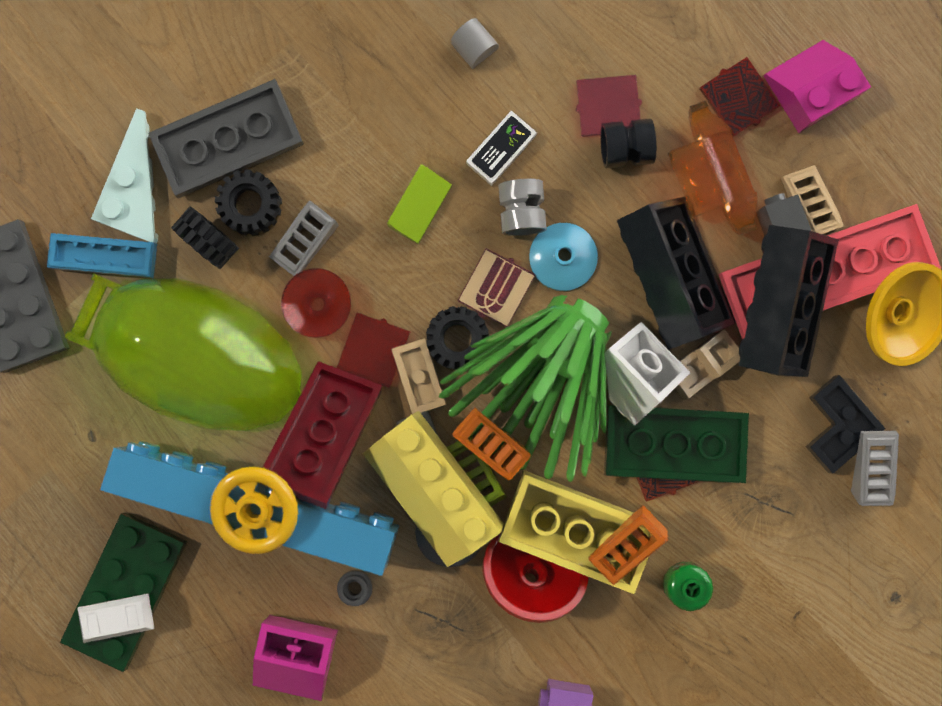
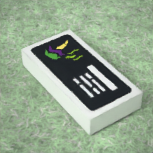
(501, 148)

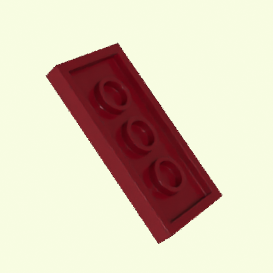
(322, 433)

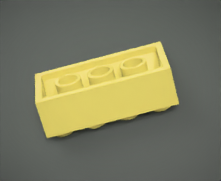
(434, 489)
(566, 527)

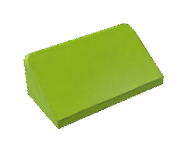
(419, 204)

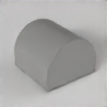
(473, 42)

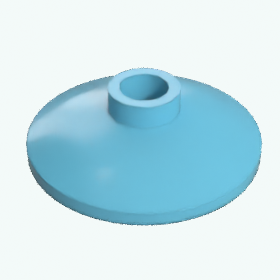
(551, 269)

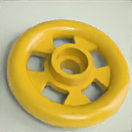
(242, 537)

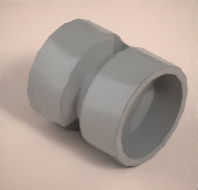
(522, 207)

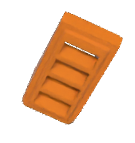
(507, 459)
(638, 555)

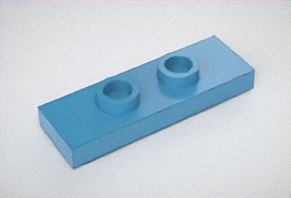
(102, 255)

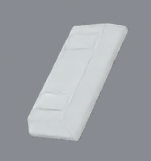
(115, 618)

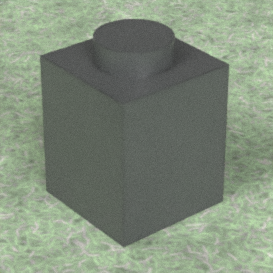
(783, 212)

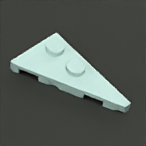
(127, 194)

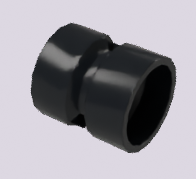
(628, 143)

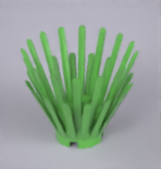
(556, 346)

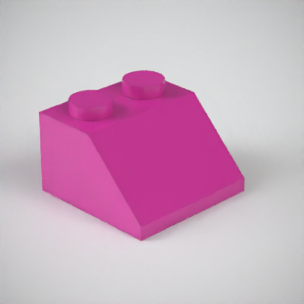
(816, 84)

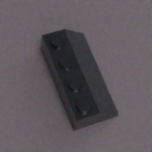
(675, 271)
(787, 301)

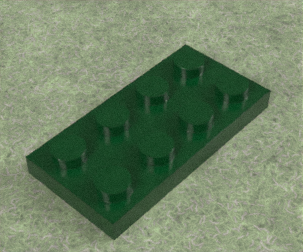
(678, 445)
(133, 563)

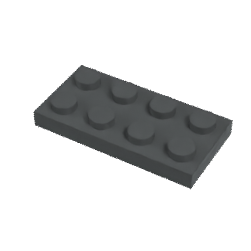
(226, 138)
(27, 312)

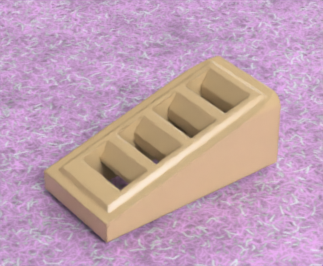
(827, 207)

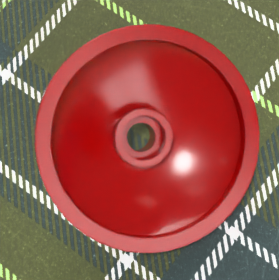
(546, 599)

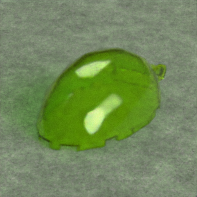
(190, 352)

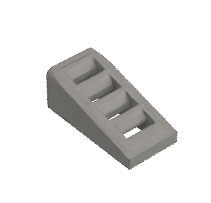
(293, 232)
(882, 489)

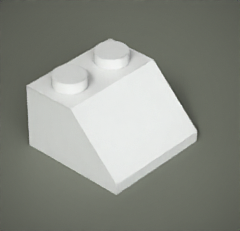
(641, 373)

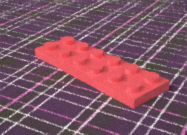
(861, 261)

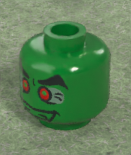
(678, 579)

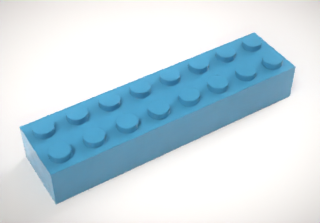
(187, 489)

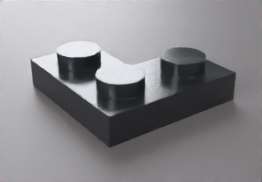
(847, 419)

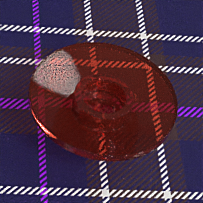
(301, 293)

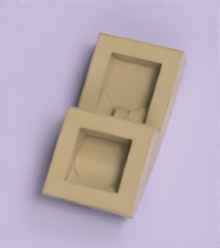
(707, 363)

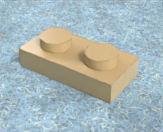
(418, 376)

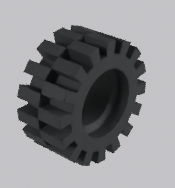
(248, 182)
(204, 237)
(445, 320)

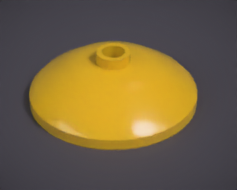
(906, 314)

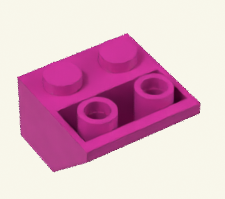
(293, 657)

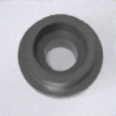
(351, 598)

